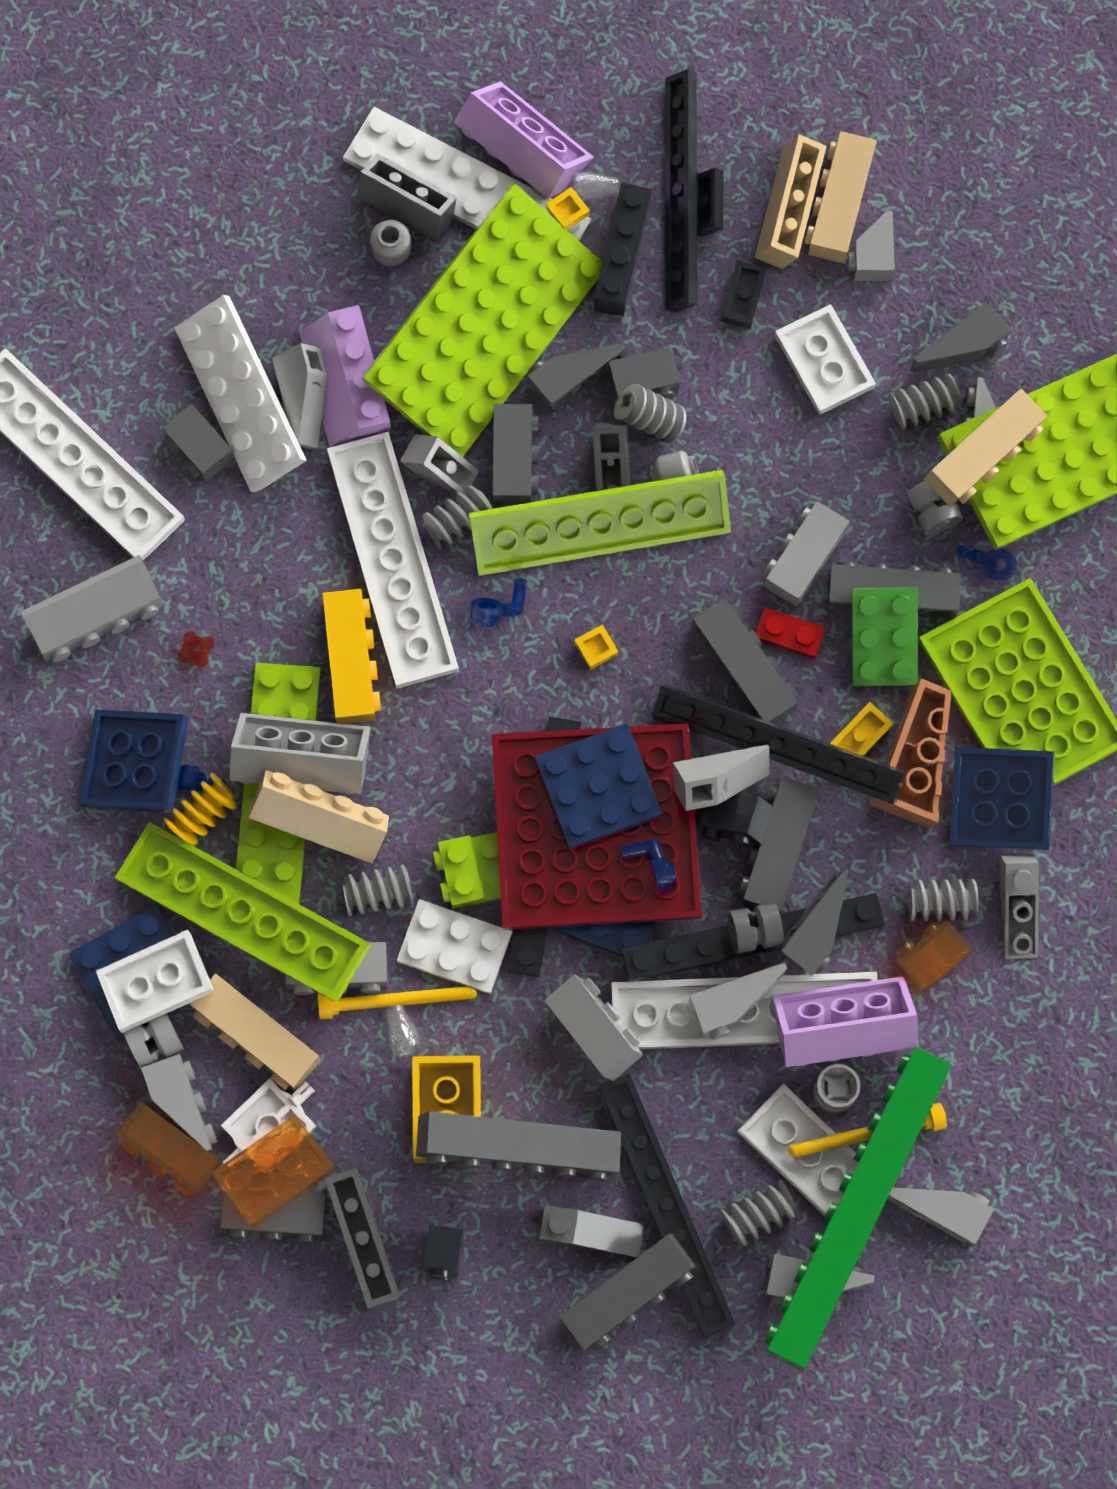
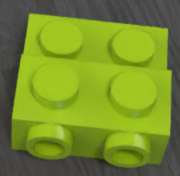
(469, 870)

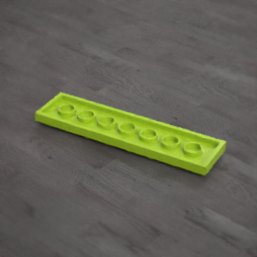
(600, 522)
(264, 851)
(243, 912)

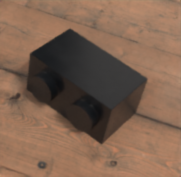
(739, 819)
(443, 1252)

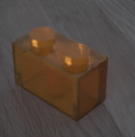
(932, 956)

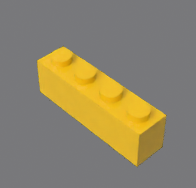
(349, 656)

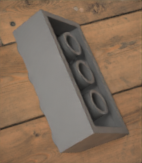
(93, 609)
(304, 750)

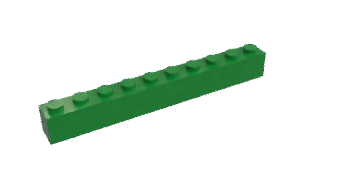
(858, 1209)

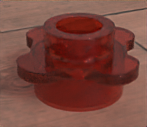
(200, 657)

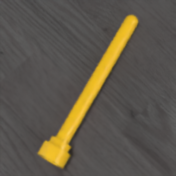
(329, 1008)
(935, 1121)

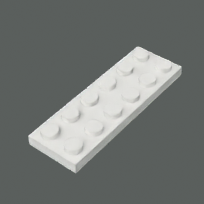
(240, 394)

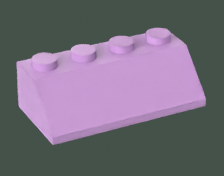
(522, 139)
(350, 405)
(845, 1021)

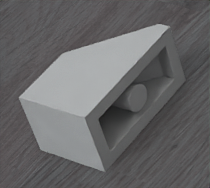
(874, 252)
(439, 463)

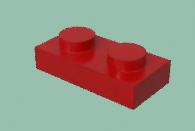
(790, 632)

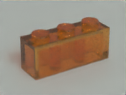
(168, 1151)

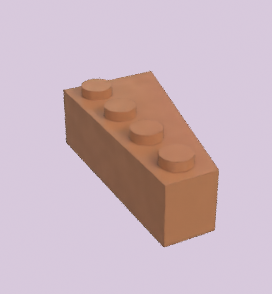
(921, 753)

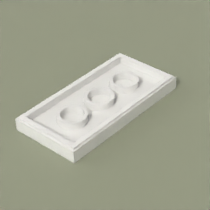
(789, 1121)

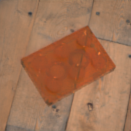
(273, 1171)

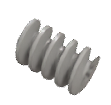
(925, 400)
(650, 412)
(455, 516)
(377, 890)
(943, 899)
(759, 1214)

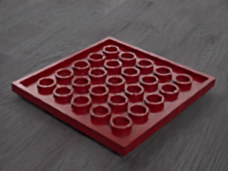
(590, 884)

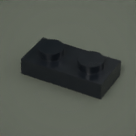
(710, 201)
(743, 294)

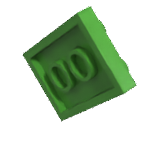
(884, 636)

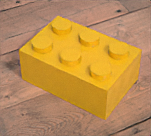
(445, 1086)

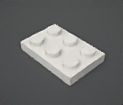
(825, 359)
(454, 946)
(154, 981)

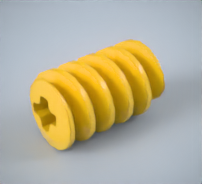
(202, 811)

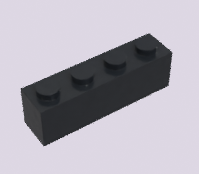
(622, 249)

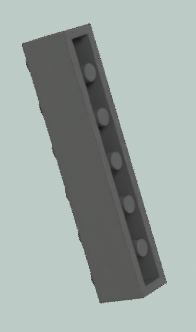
(518, 1144)

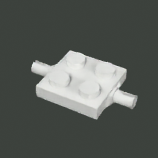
(265, 1112)

